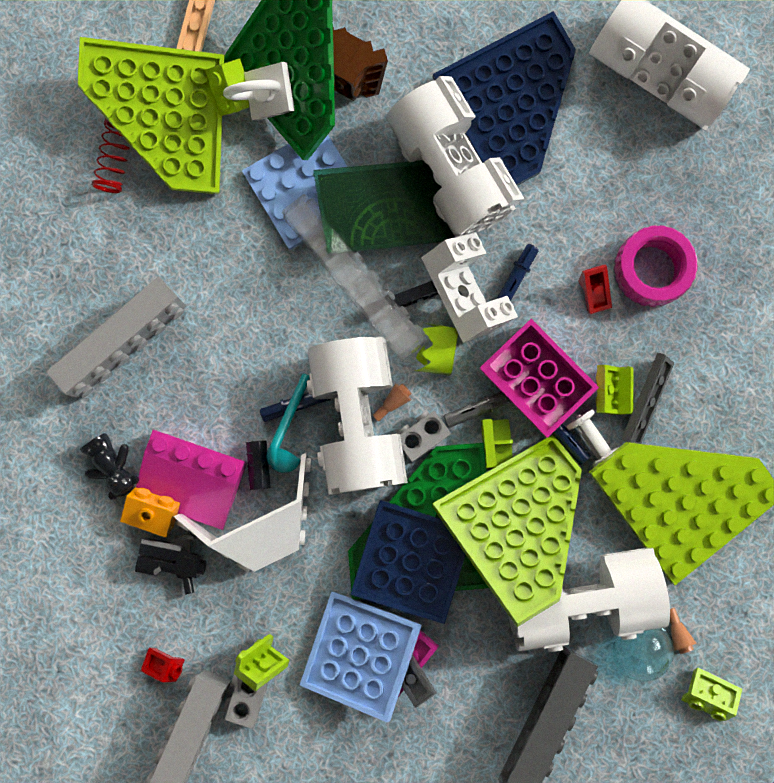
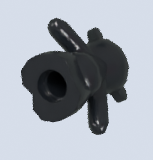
(109, 465)

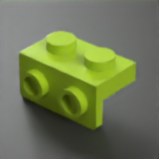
(614, 390)
(259, 663)

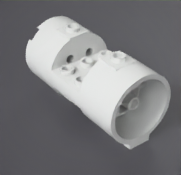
(669, 61)
(433, 129)
(348, 373)
(629, 593)

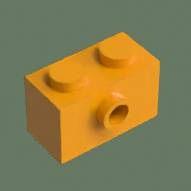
(150, 511)

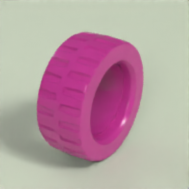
(678, 249)

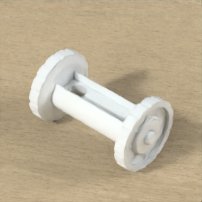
(591, 436)

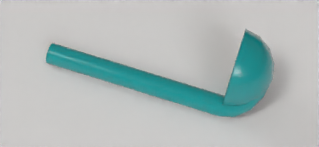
(280, 459)

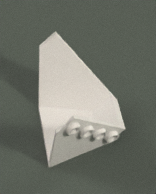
(264, 538)

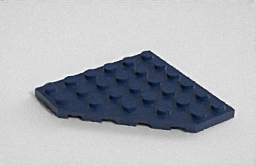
(515, 94)

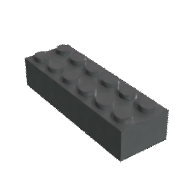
(550, 719)

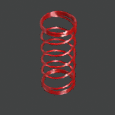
(114, 184)

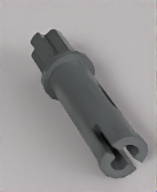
(476, 409)

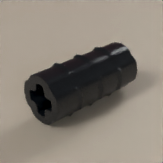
(258, 465)

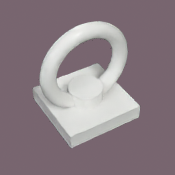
(266, 90)

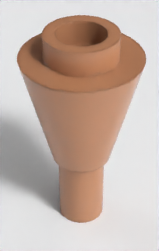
(396, 398)
(681, 637)

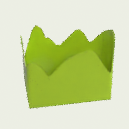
(441, 352)

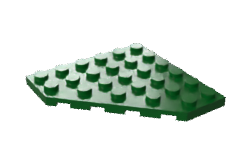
(303, 38)
(436, 477)

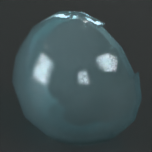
(645, 656)

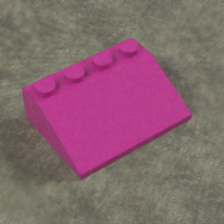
(539, 378)
(193, 476)

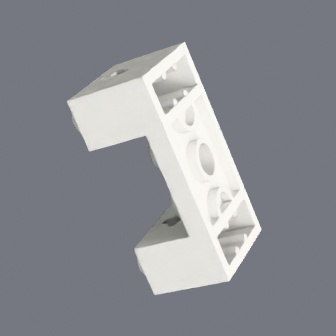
(450, 272)

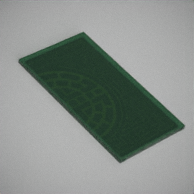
(380, 205)

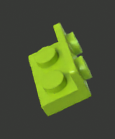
(712, 695)

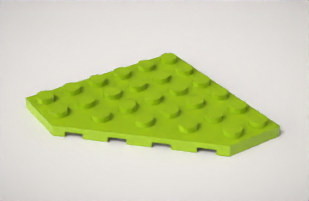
(159, 107)
(684, 499)
(518, 526)

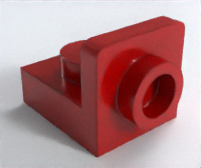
(162, 666)

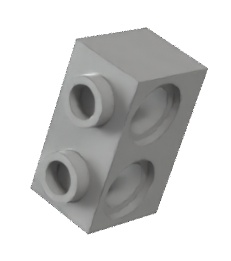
(426, 440)
(251, 699)

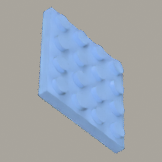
(286, 177)
(360, 656)

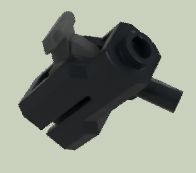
(172, 558)

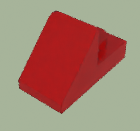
(596, 289)

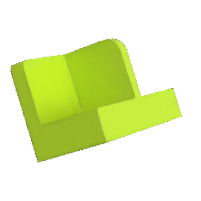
(496, 441)

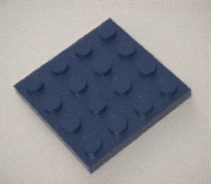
(409, 563)

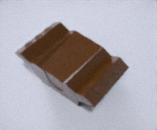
(357, 66)

